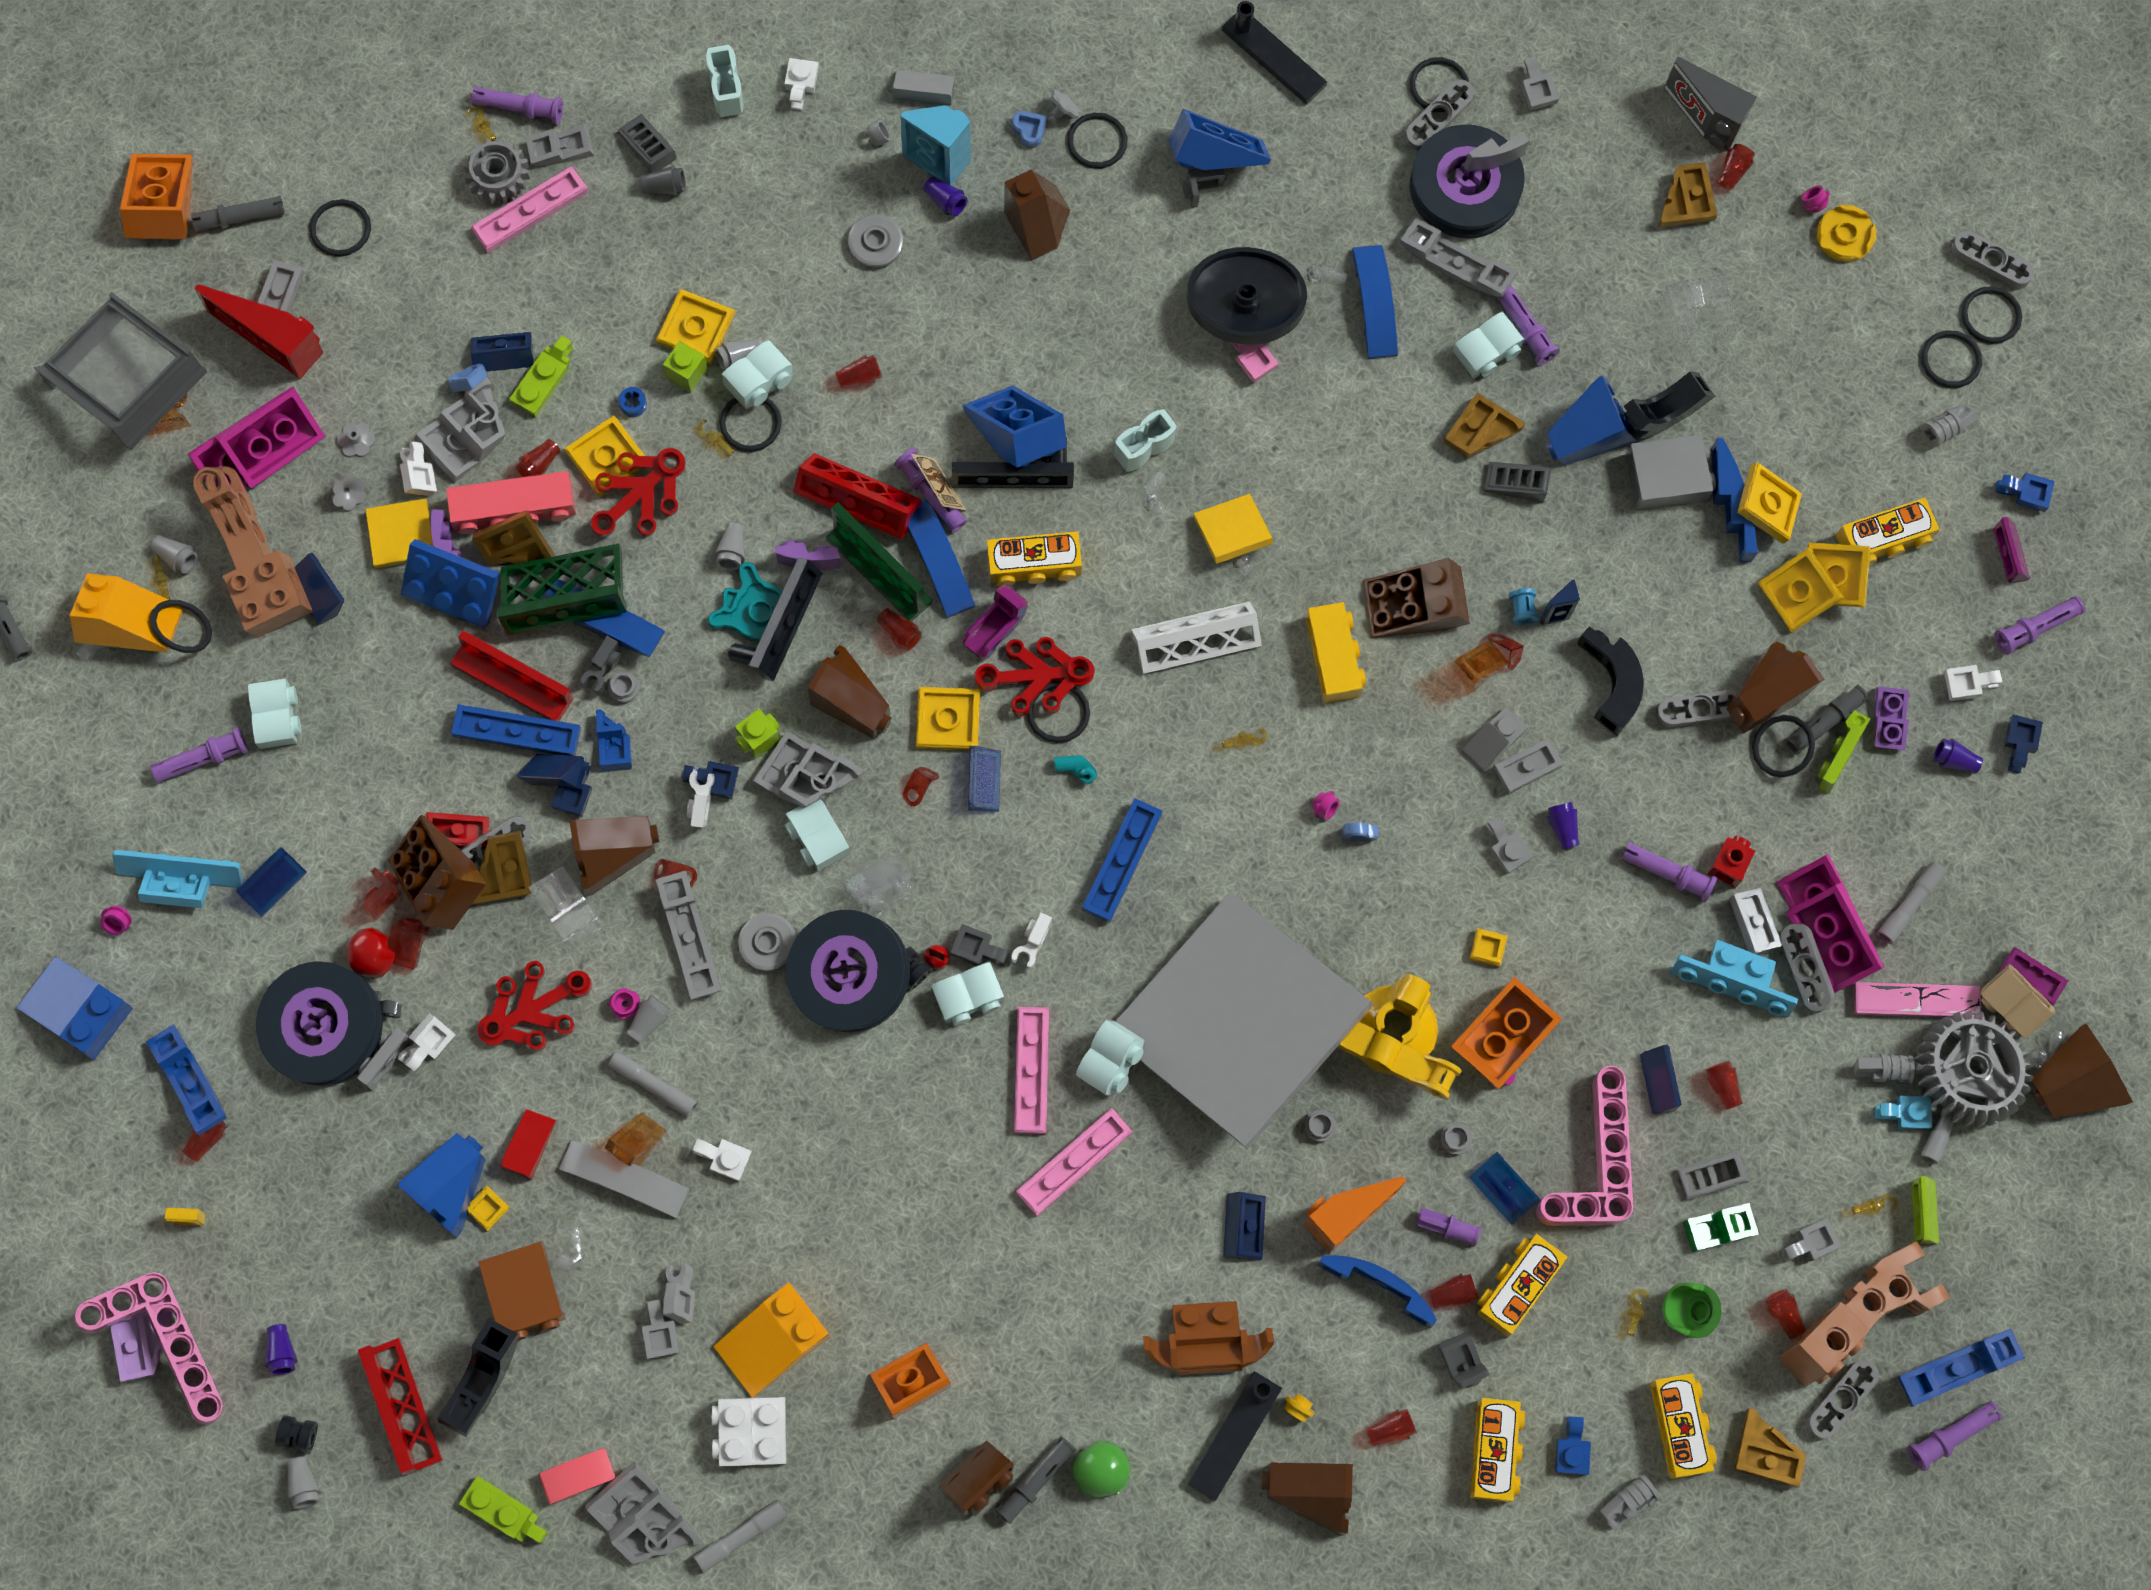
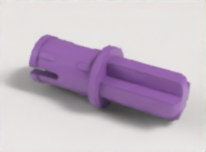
(1448, 1226)

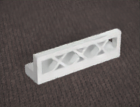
(1193, 627)

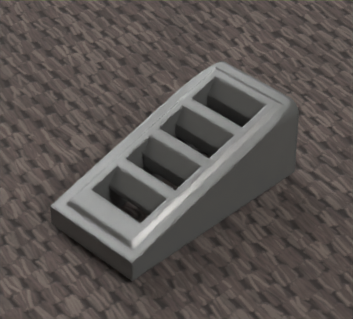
(659, 160)
(1529, 471)

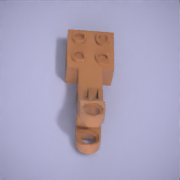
(264, 582)
(1840, 1329)

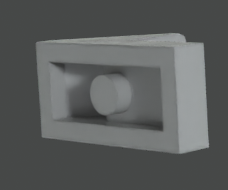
(1494, 739)

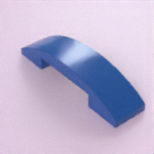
(1376, 301)
(940, 561)
(187, 1079)
(1416, 1306)
(1961, 1367)

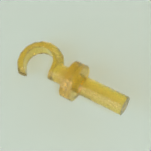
(482, 124)
(716, 438)
(160, 578)
(1244, 739)
(1874, 1205)
(1636, 1313)

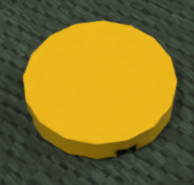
(1843, 241)

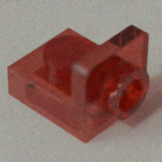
(381, 898)
(407, 941)

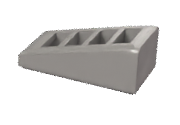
(1716, 1186)

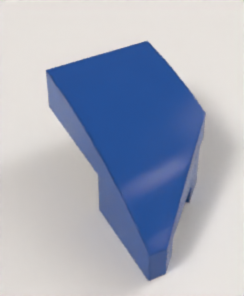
(613, 744)

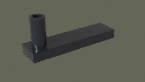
(1273, 54)
(1051, 474)
(783, 623)
(1234, 1436)

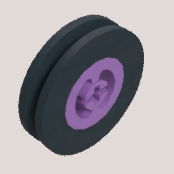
(1454, 206)
(841, 935)
(292, 1005)

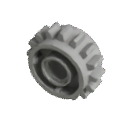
(494, 156)

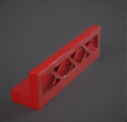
(856, 496)
(511, 677)
(388, 1411)

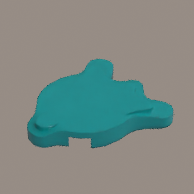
(748, 608)

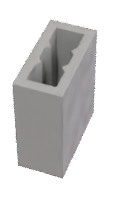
(1670, 472)

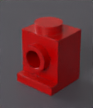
(1725, 868)

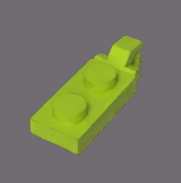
(543, 377)
(1843, 748)
(502, 1511)

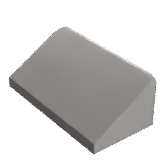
(923, 87)

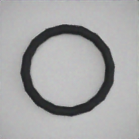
(1421, 65)
(1075, 154)
(324, 207)
(1976, 334)
(1924, 355)
(761, 446)
(184, 649)
(1059, 739)
(1755, 747)

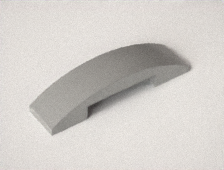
(1456, 261)
(688, 935)
(632, 1181)

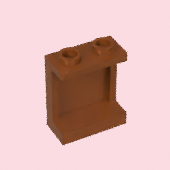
(522, 1290)

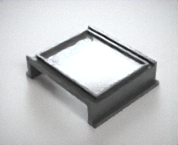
(123, 370)

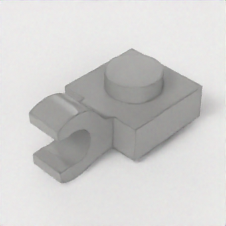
(1537, 88)
(1509, 849)
(1814, 1240)
(679, 1298)
(660, 1336)

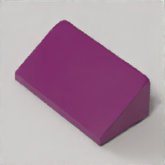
(2011, 551)

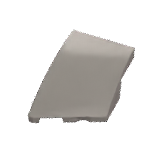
(464, 431)
(804, 772)
(640, 1516)

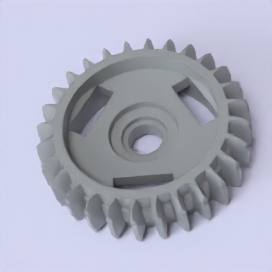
(1954, 1076)

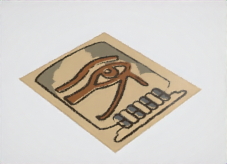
(938, 482)

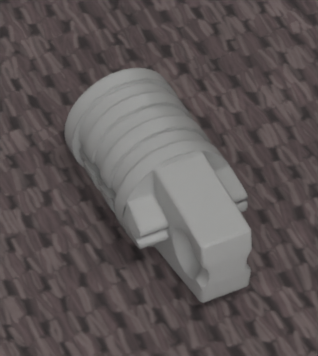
(1948, 424)
(1886, 1068)
(1630, 1502)

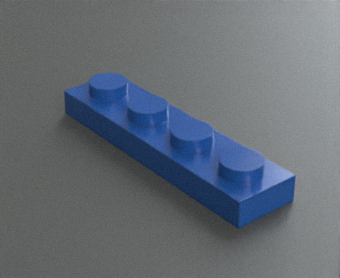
(516, 730)
(1122, 860)

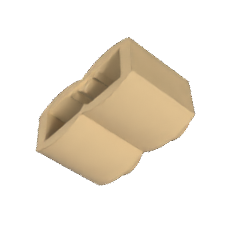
(2016, 1001)

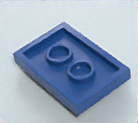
(449, 583)

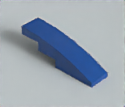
(1729, 493)
(626, 628)

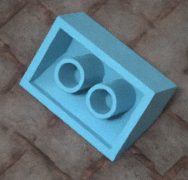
(937, 141)

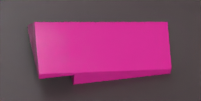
(261, 440)
(1824, 906)

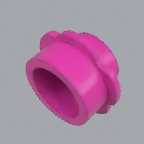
(1815, 199)
(1325, 805)
(115, 920)
(619, 997)

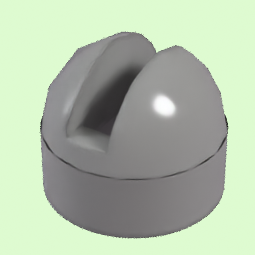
(878, 132)

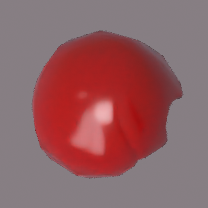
(369, 953)

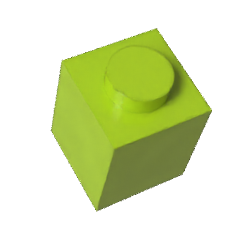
(685, 366)

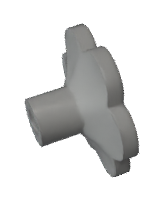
(1064, 106)
(356, 445)
(348, 491)

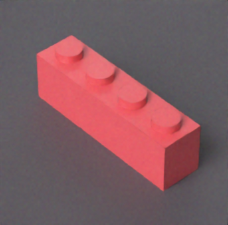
(491, 502)

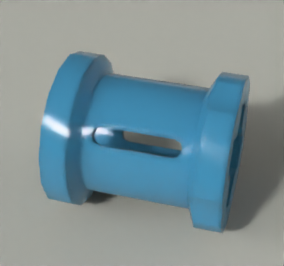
(1524, 606)

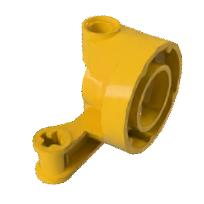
(1410, 1055)

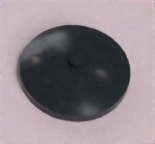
(1246, 295)

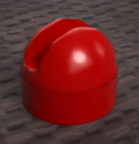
(934, 962)

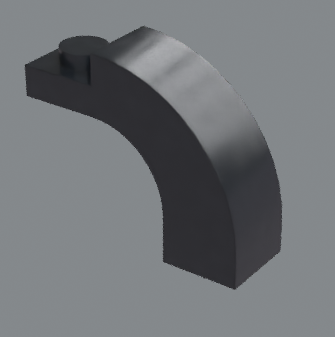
(1668, 407)
(1625, 678)
(487, 1367)

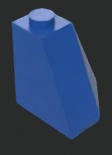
(1590, 426)
(447, 1181)

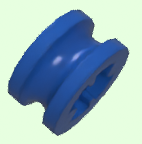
(633, 411)

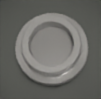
(623, 687)
(1320, 1126)
(1456, 1138)

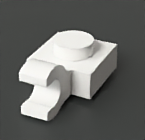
(800, 78)
(416, 475)
(1968, 683)
(699, 807)
(1036, 934)
(428, 1039)
(727, 1160)

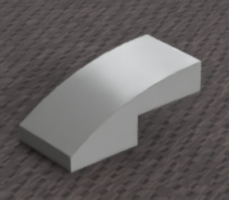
(560, 147)
(1490, 155)

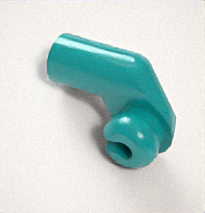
(1078, 766)

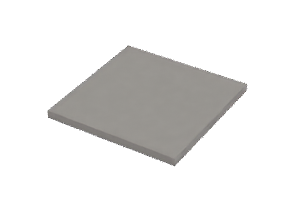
(1241, 1019)

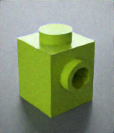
(757, 733)

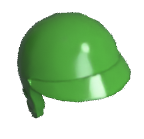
(1692, 1309)
(1101, 1470)

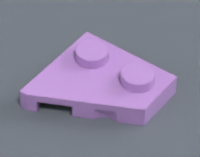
(137, 1346)

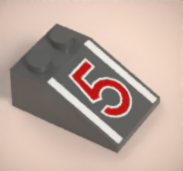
(1709, 102)

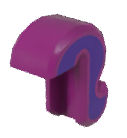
(995, 622)

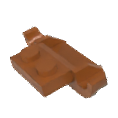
(1207, 1341)

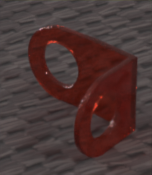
(1509, 644)
(919, 782)
(671, 867)

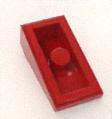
(459, 828)
(528, 1144)

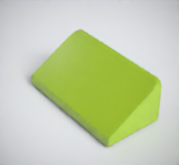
(1925, 1210)

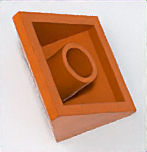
(910, 1380)

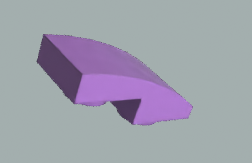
(441, 530)
(822, 557)
(1890, 718)

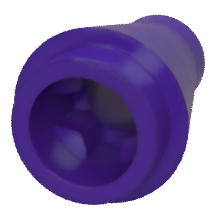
(947, 197)
(1956, 756)
(1565, 824)
(280, 1355)

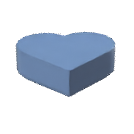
(1029, 127)
(467, 379)
(1359, 832)

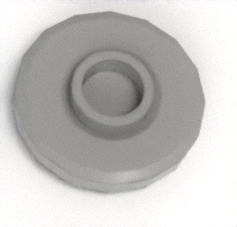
(882, 244)
(766, 942)

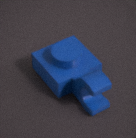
(2031, 490)
(1572, 1453)

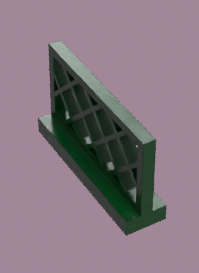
(877, 565)
(563, 606)

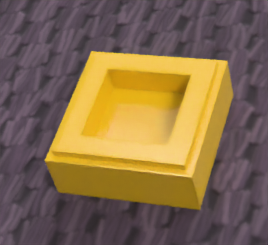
(1488, 947)
(487, 1208)
(184, 1216)

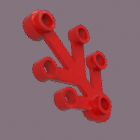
(641, 488)
(1039, 675)
(530, 1009)

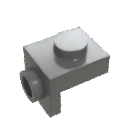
(1199, 180)
(1463, 1361)

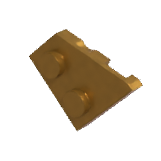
(1689, 197)
(1482, 427)
(513, 541)
(504, 868)
(1767, 1453)

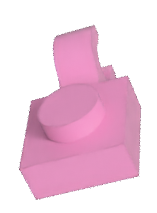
(1255, 360)

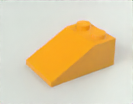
(119, 614)
(771, 1340)

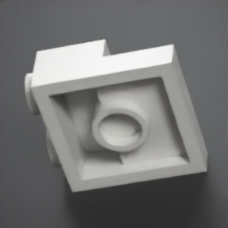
(750, 1431)

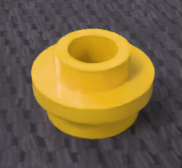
(1299, 1407)

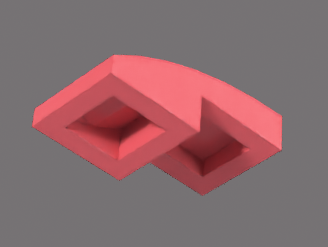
(576, 1476)

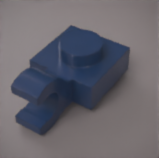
(2024, 737)
(724, 778)
(574, 799)

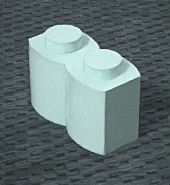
(724, 80)
(1488, 345)
(757, 375)
(1140, 442)
(273, 713)
(818, 835)
(968, 993)
(1110, 1058)

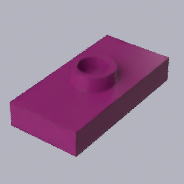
(2038, 975)

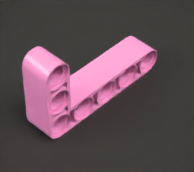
(1605, 1161)
(166, 1335)

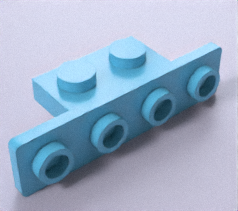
(176, 878)
(1737, 975)

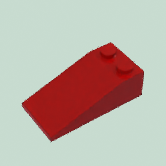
(269, 329)

